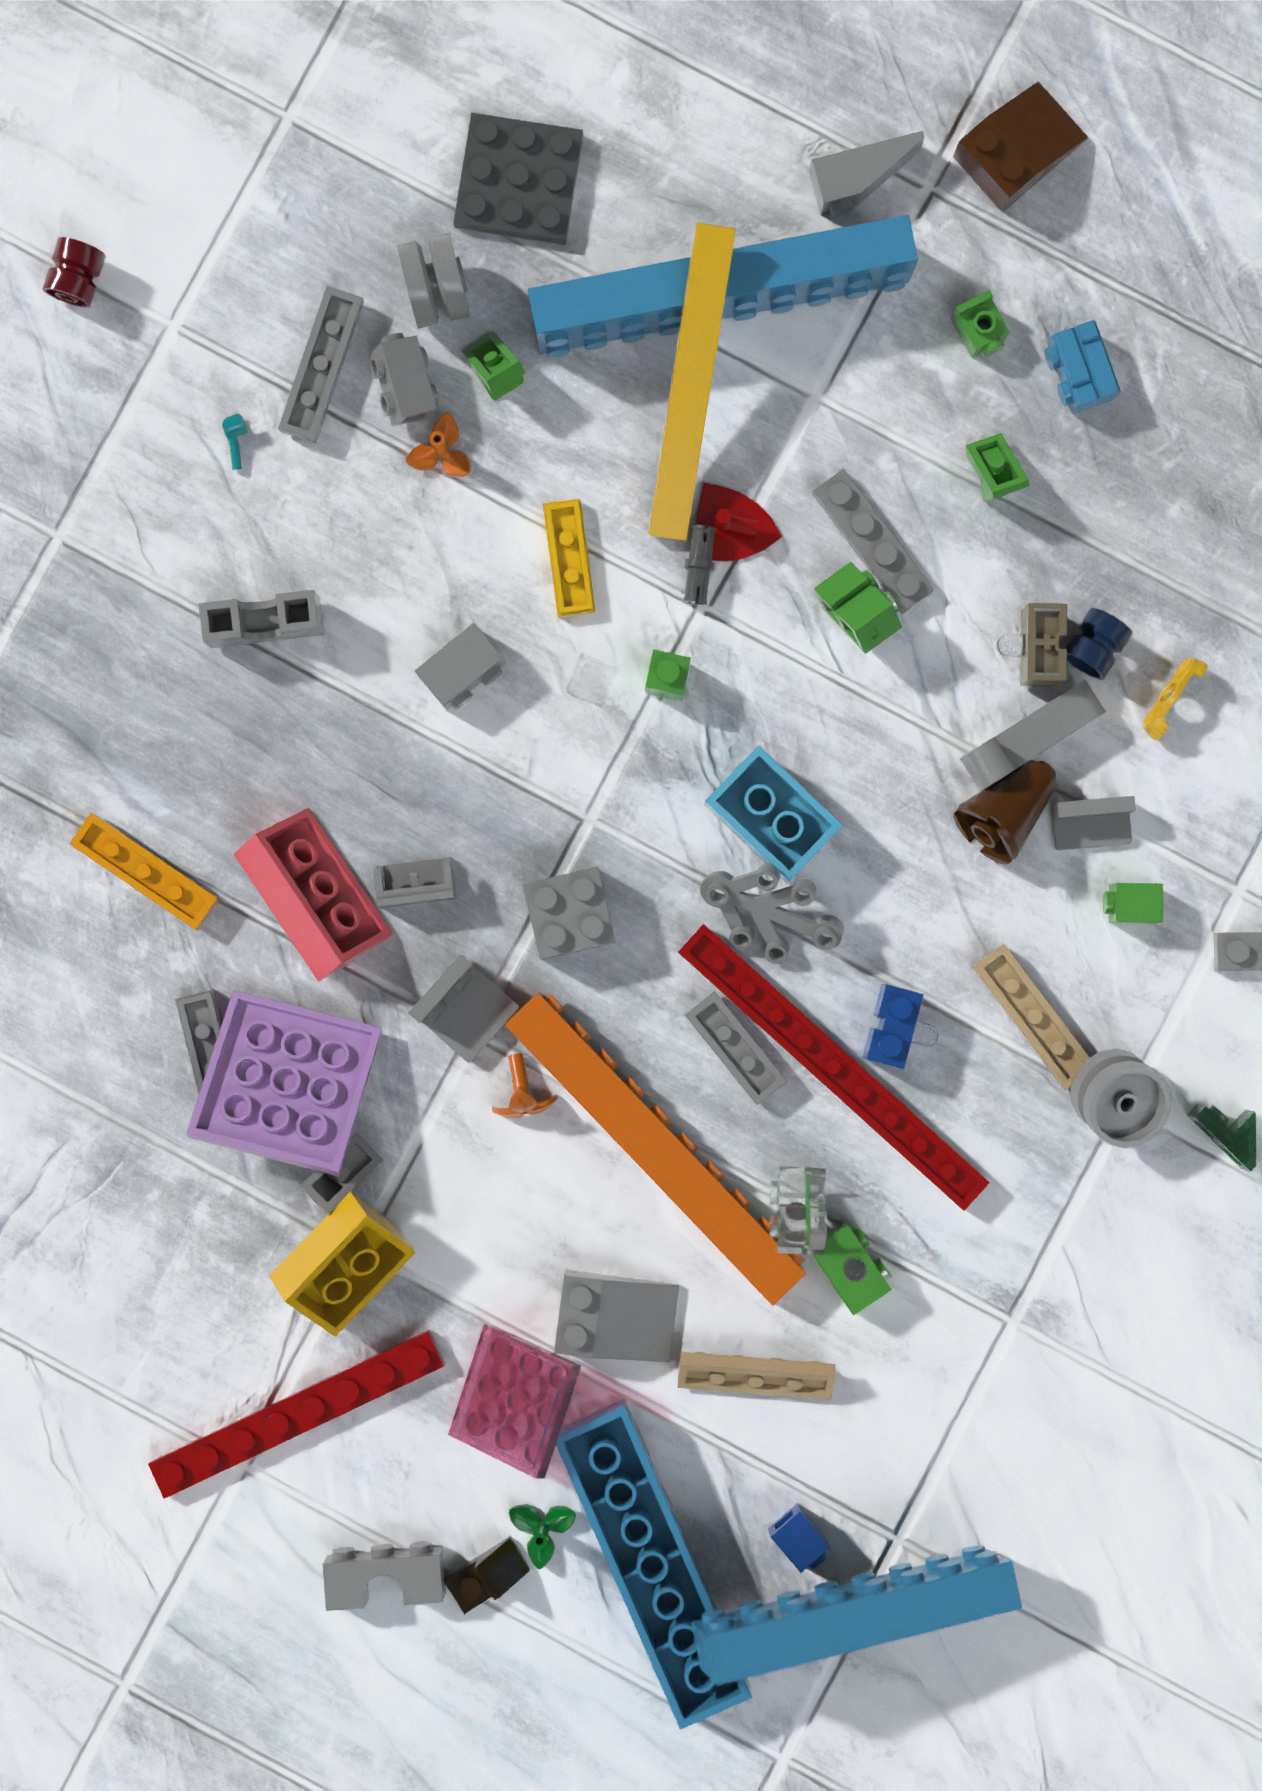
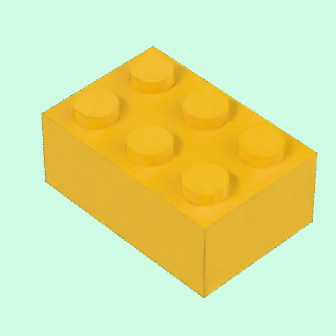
(342, 1264)

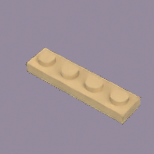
(1031, 1014)
(756, 1375)

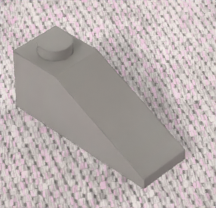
(852, 175)

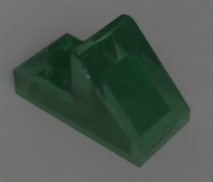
(1235, 1141)

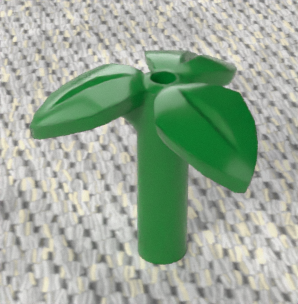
(541, 1545)

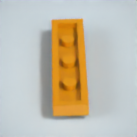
(144, 871)

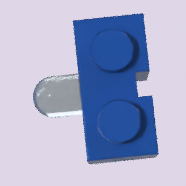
(897, 1027)

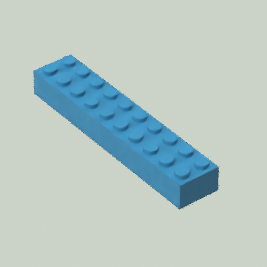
(760, 279)

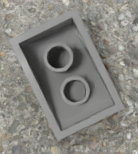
(616, 1317)

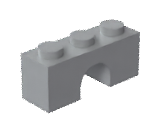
(242, 623)
(416, 1569)

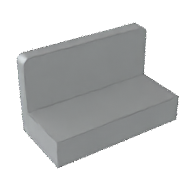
(1092, 822)

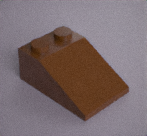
(1018, 145)

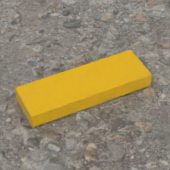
(569, 558)

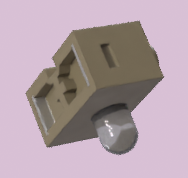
(1038, 645)

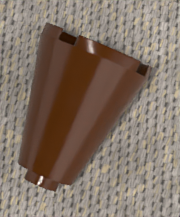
(1007, 810)

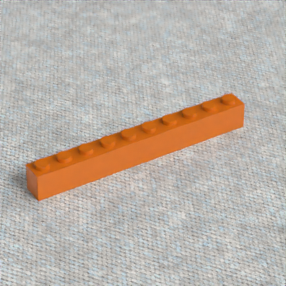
(655, 1147)

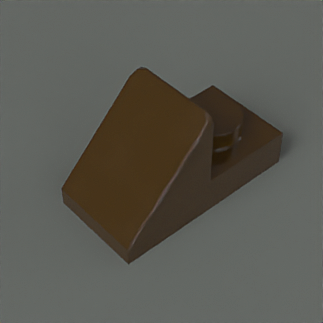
(487, 1575)

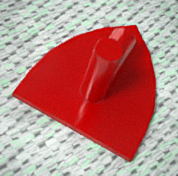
(739, 523)

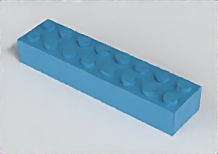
(646, 1555)
(854, 1614)

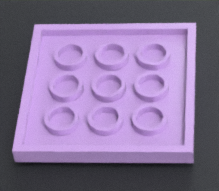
(285, 1083)

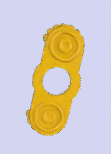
(1154, 720)

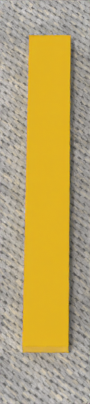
(691, 380)

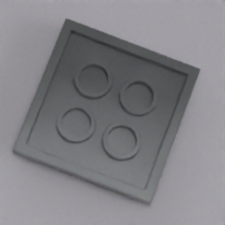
(518, 178)

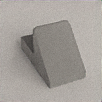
(330, 1189)

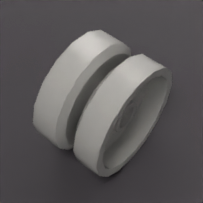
(434, 280)
(1120, 1098)

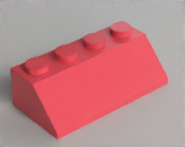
(312, 893)

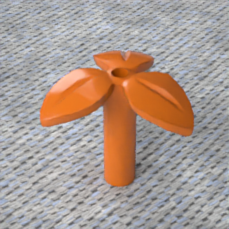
(444, 435)
(521, 1100)

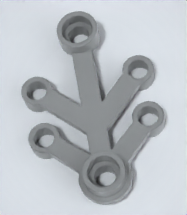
(767, 909)

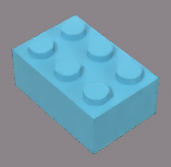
(772, 814)

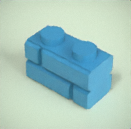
(1082, 367)

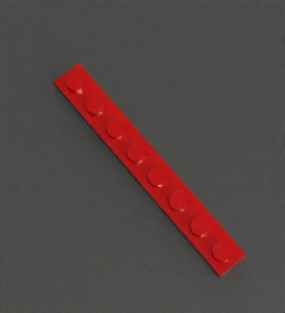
(296, 1414)

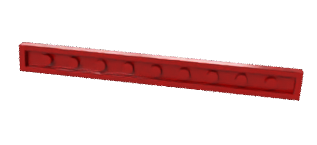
(833, 1067)

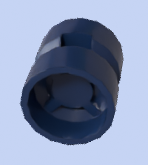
(1099, 640)

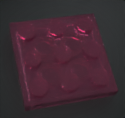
(514, 1401)

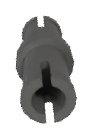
(699, 565)

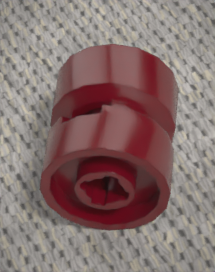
(74, 270)

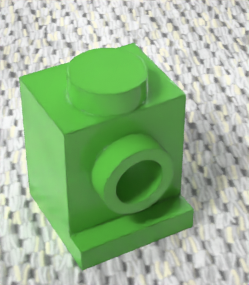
(977, 339)

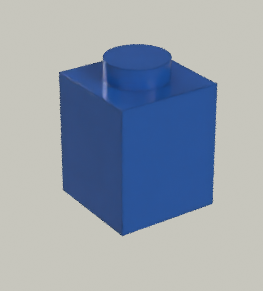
(800, 1539)

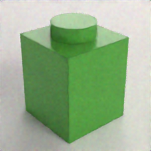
(667, 675)
(1134, 903)

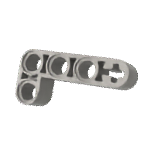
(1032, 735)

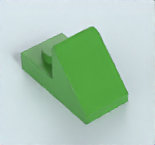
(495, 366)
(996, 467)

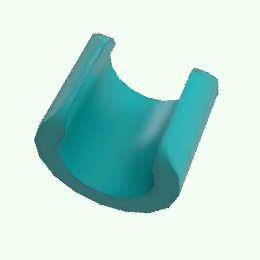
(233, 427)

